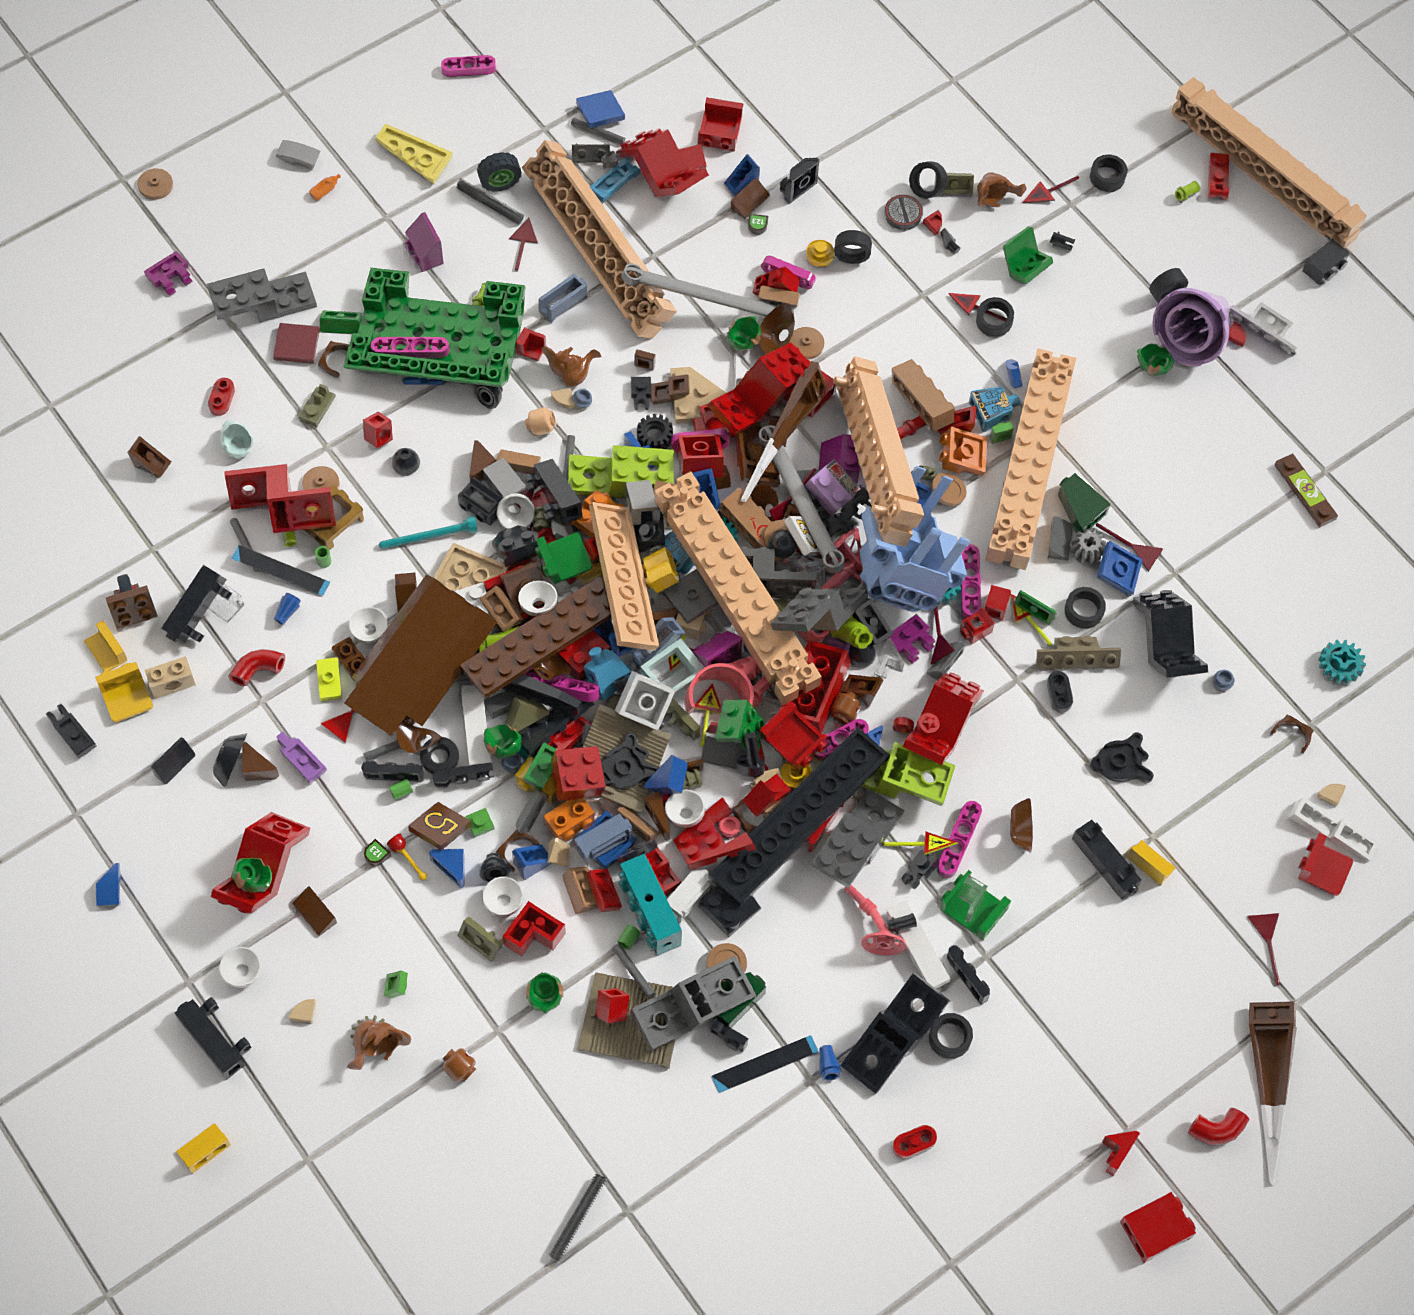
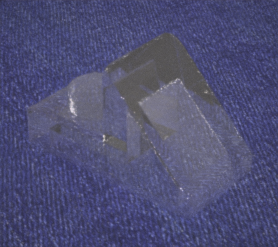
(888, 660)

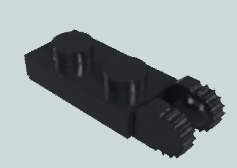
(72, 732)
(392, 772)
(462, 774)
(967, 974)

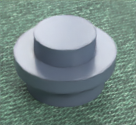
(582, 398)
(1223, 679)
(513, 763)

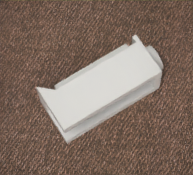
(690, 892)

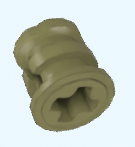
(539, 520)
(692, 780)

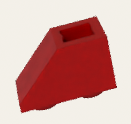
(780, 278)

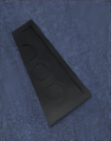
(543, 729)

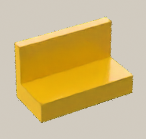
(105, 648)
(1150, 862)
(203, 1148)

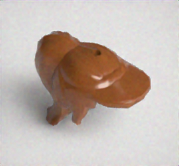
(994, 187)
(569, 367)
(374, 1039)

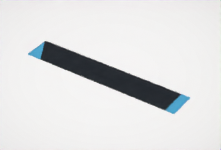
(280, 570)
(765, 1063)

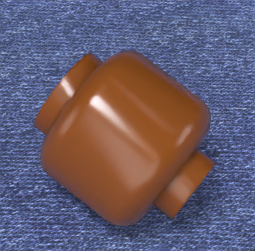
(845, 707)
(459, 1064)

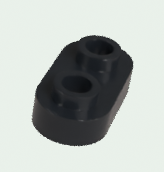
(1061, 692)

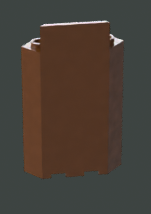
(418, 657)

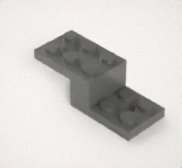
(260, 294)
(777, 583)
(819, 609)
(857, 838)
(692, 1003)

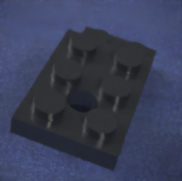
(895, 1033)

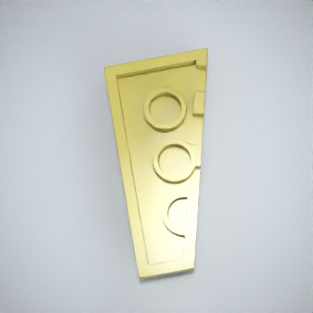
(417, 153)

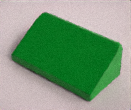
(340, 322)
(1035, 607)

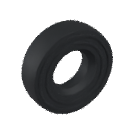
(451, 762)

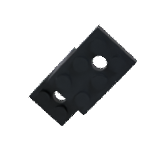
(1170, 634)

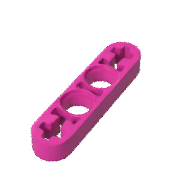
(411, 343)
(973, 582)
(578, 689)
(963, 840)

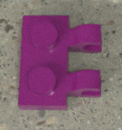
(166, 269)
(909, 633)

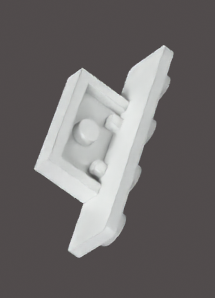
(1269, 322)

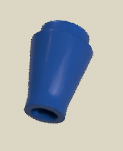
(287, 607)
(828, 1064)

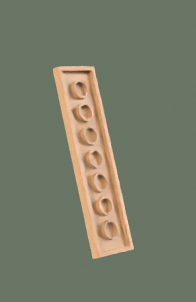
(623, 576)

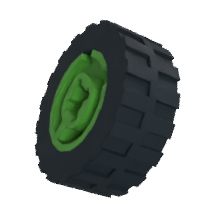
(499, 171)

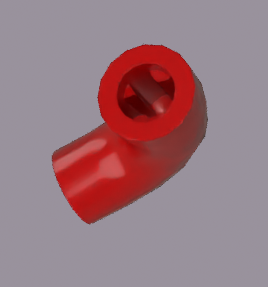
(255, 661)
(1219, 1132)

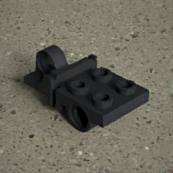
(848, 511)

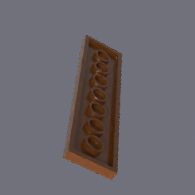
(538, 639)

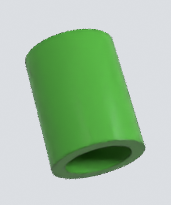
(323, 556)
(400, 789)
(628, 937)

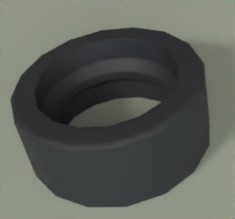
(1111, 161)
(914, 181)
(856, 238)
(1168, 282)
(995, 303)
(1085, 593)
(951, 1018)

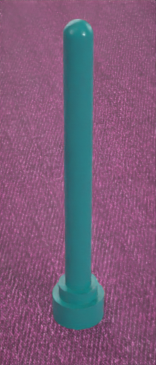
(468, 526)

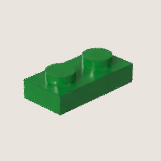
(540, 768)

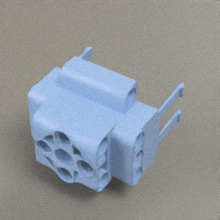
(920, 572)

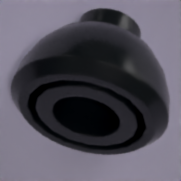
(489, 395)
(405, 461)
(782, 543)
(862, 657)
(493, 867)

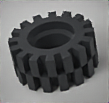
(655, 423)

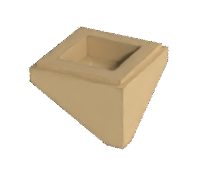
(558, 852)

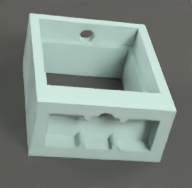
(686, 657)

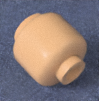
(540, 421)

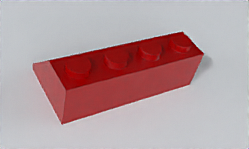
(833, 666)

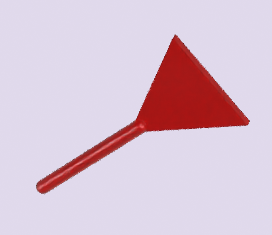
(339, 725)

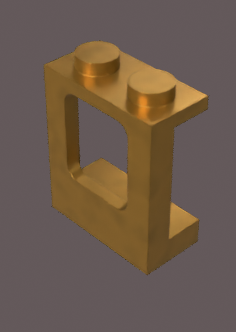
(326, 535)

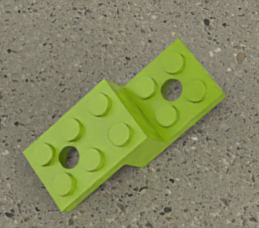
(623, 466)
(905, 773)

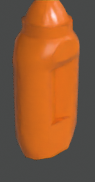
(324, 187)

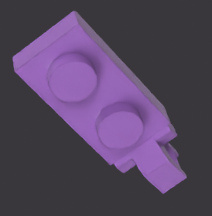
(301, 757)

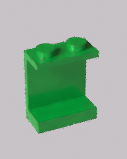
(986, 916)

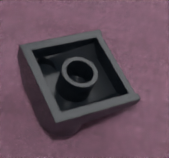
(800, 179)
(650, 531)
(515, 544)
(727, 912)

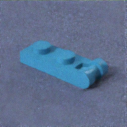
(614, 179)

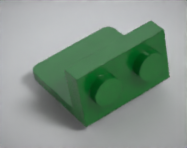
(1023, 257)
(563, 557)
(736, 720)

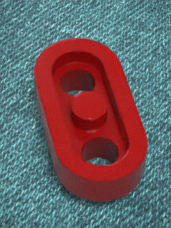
(222, 395)
(913, 1141)

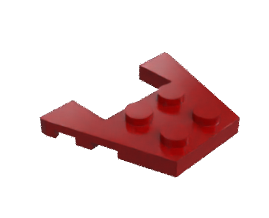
(703, 843)

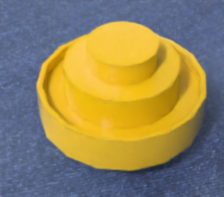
(820, 253)
(792, 777)

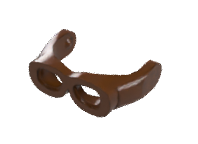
(331, 347)
(1306, 730)
(747, 827)
(516, 835)

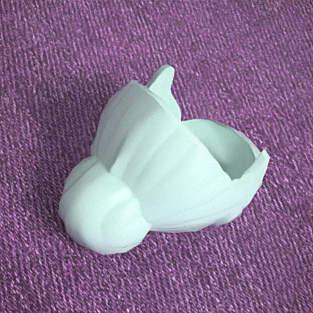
(235, 432)

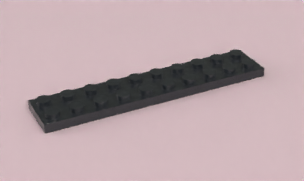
(800, 816)

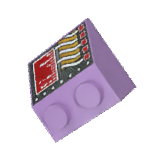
(832, 487)

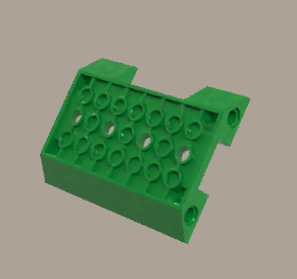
(469, 360)

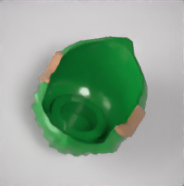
(744, 333)
(1155, 359)
(502, 741)
(252, 875)
(544, 992)

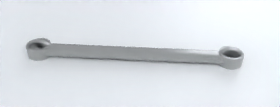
(696, 291)
(804, 505)

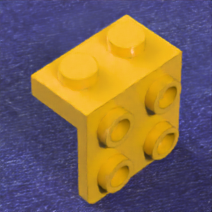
(124, 692)

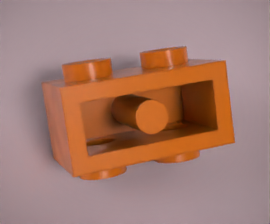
(569, 819)

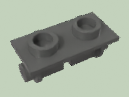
(589, 152)

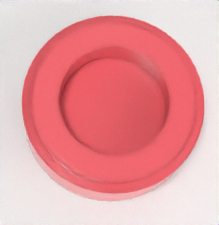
(729, 827)

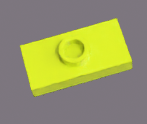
(329, 679)

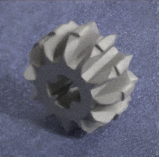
(1088, 546)

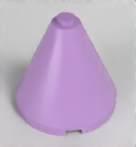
(1192, 325)

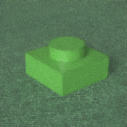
(1001, 432)
(480, 822)
(395, 984)

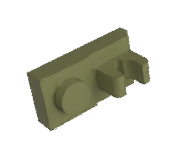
(958, 183)
(317, 406)
(688, 725)
(480, 939)

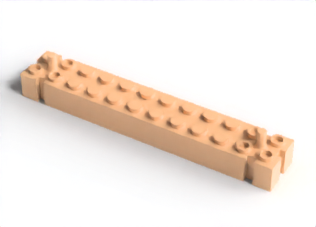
(1268, 163)
(597, 237)
(879, 452)
(1031, 459)
(736, 587)

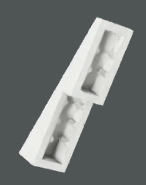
(475, 725)
(1338, 832)
(920, 948)

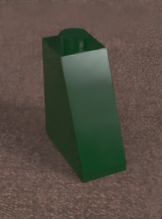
(1082, 503)
(732, 1016)

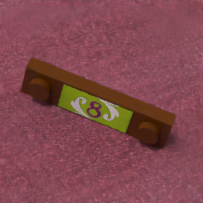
(1306, 490)

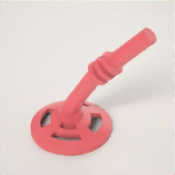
(883, 939)

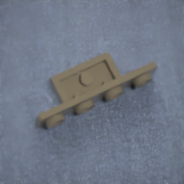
(1076, 654)

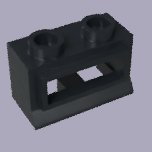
(469, 504)

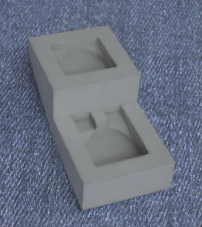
(301, 153)

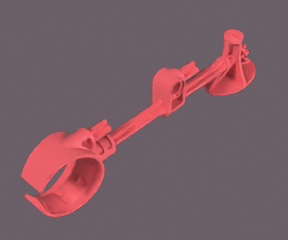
(742, 671)

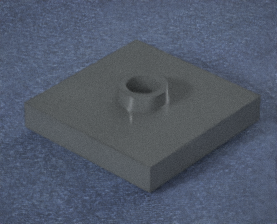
(690, 596)

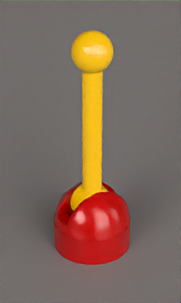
(397, 845)

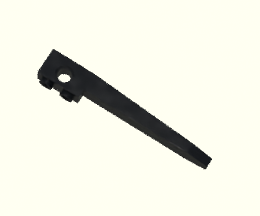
(544, 694)

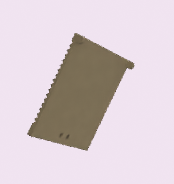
(609, 732)
(624, 1037)

